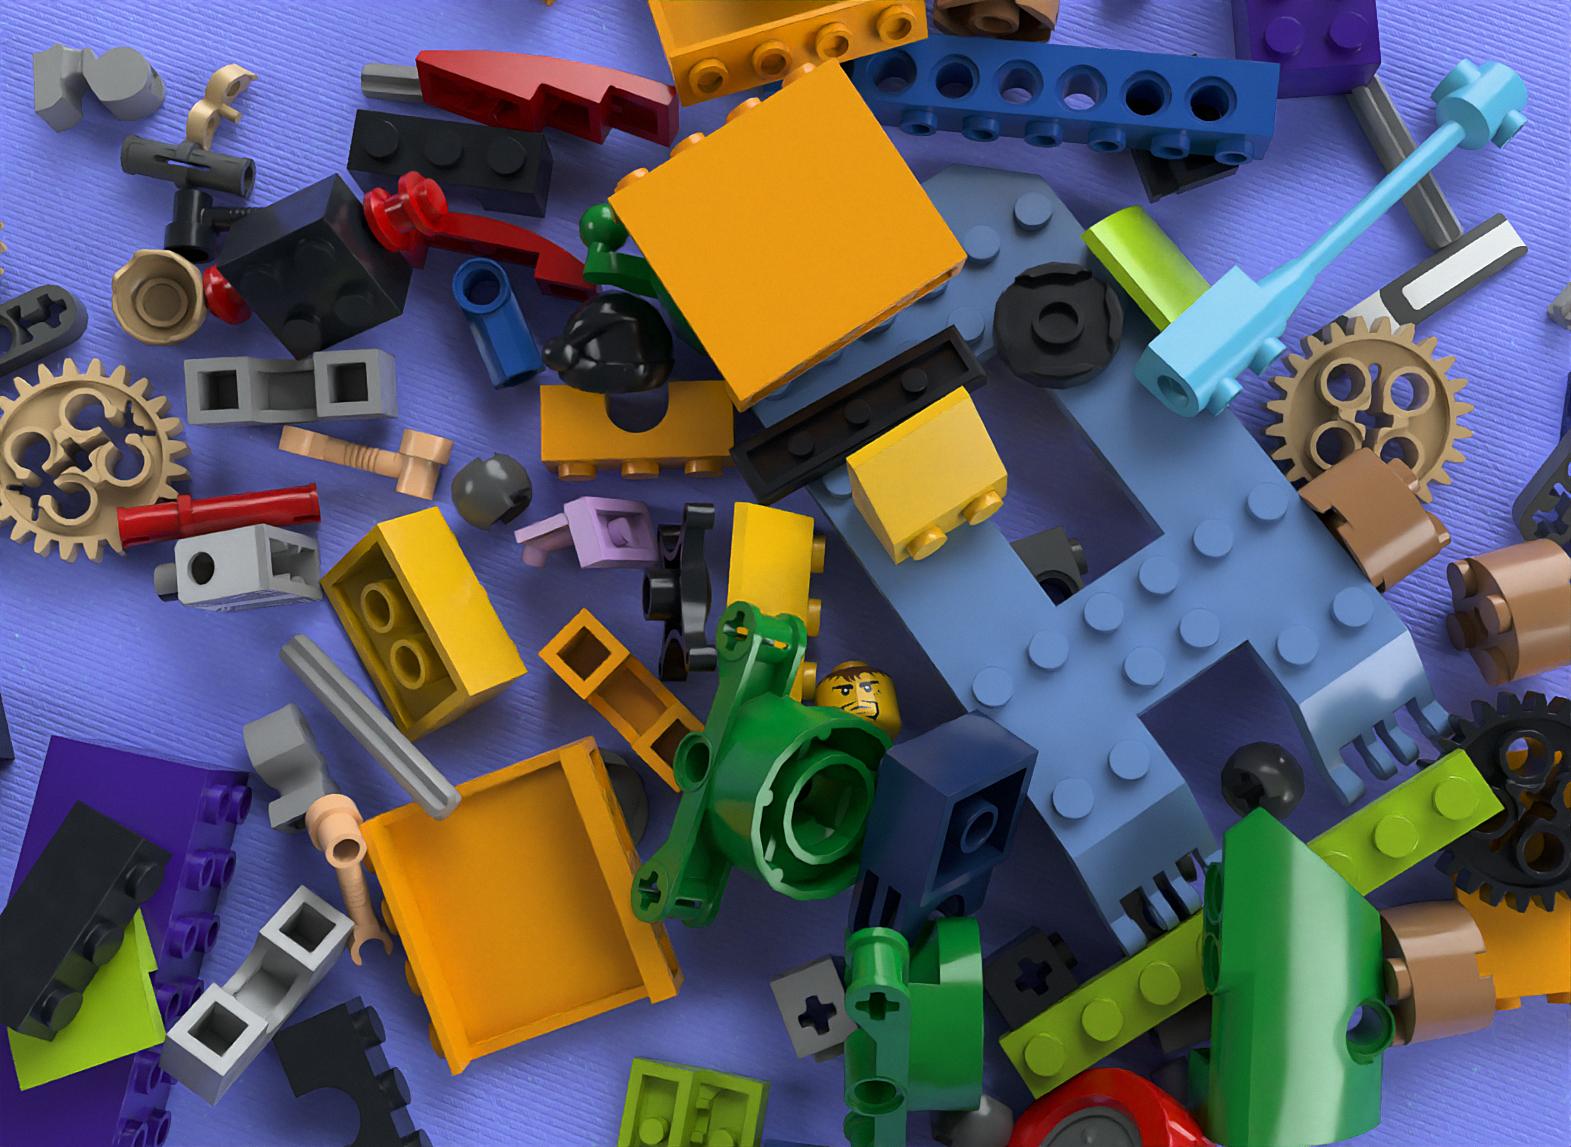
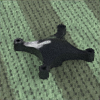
(682, 595)

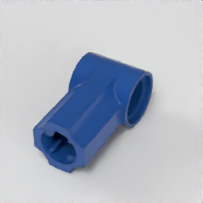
(498, 326)

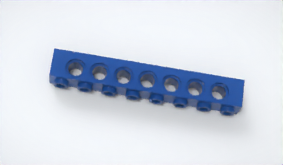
(1112, 78)

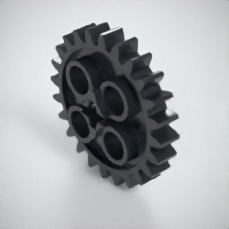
(1486, 744)

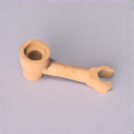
(414, 465)
(335, 831)

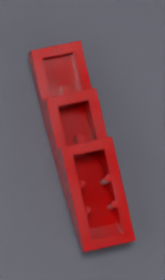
(551, 91)

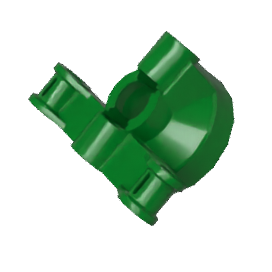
(763, 784)
(918, 1027)

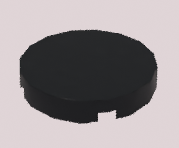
(1057, 325)

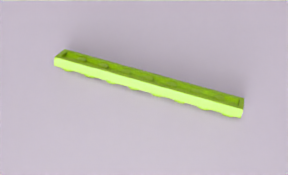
(1168, 972)

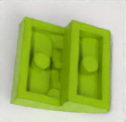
(1146, 264)
(113, 1021)
(691, 1107)

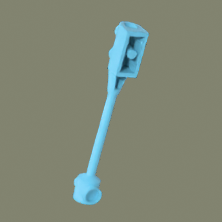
(1241, 320)

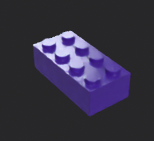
(1320, 43)

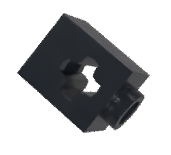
(1020, 1002)

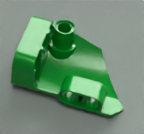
(1286, 968)

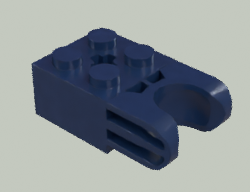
(940, 824)

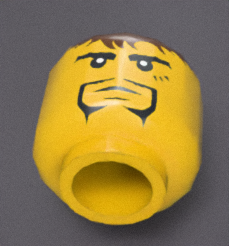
(864, 693)

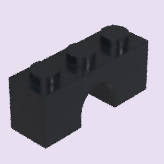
(494, 165)
(346, 1053)

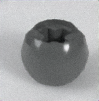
(491, 491)
(1262, 777)
(982, 1128)

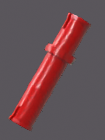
(216, 514)

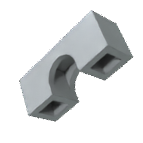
(289, 391)
(236, 1022)

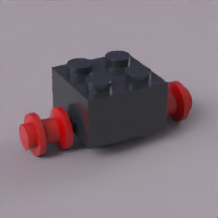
(323, 261)

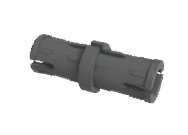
(152, 157)

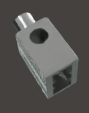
(242, 570)

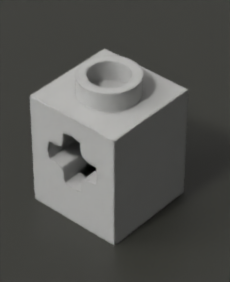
(791, 991)

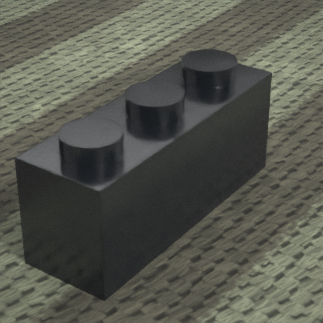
(71, 918)

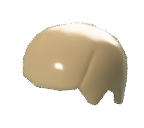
(159, 298)

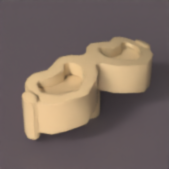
(219, 95)

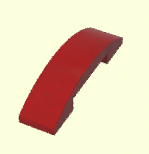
(556, 269)

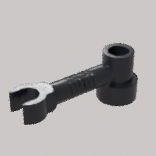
(198, 224)

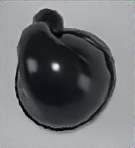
(612, 346)

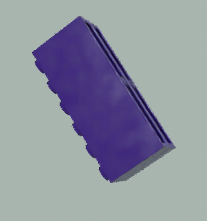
(190, 813)

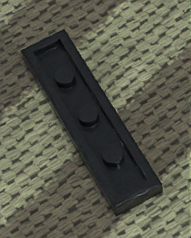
(854, 415)

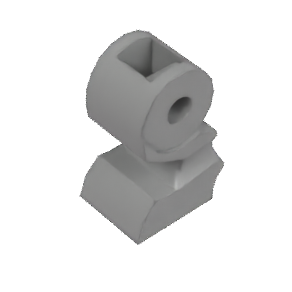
(118, 78)
(288, 760)

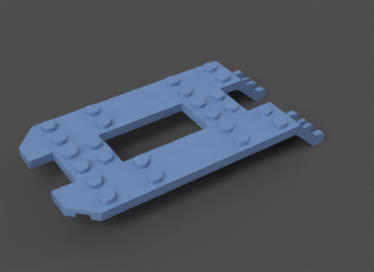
(1230, 570)

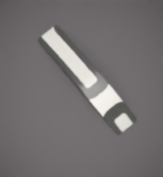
(1439, 278)

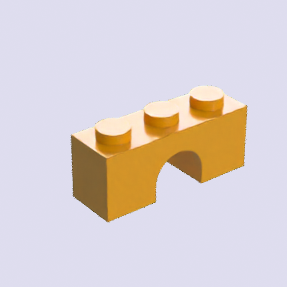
(691, 436)
(621, 691)

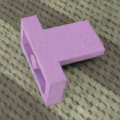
(603, 532)

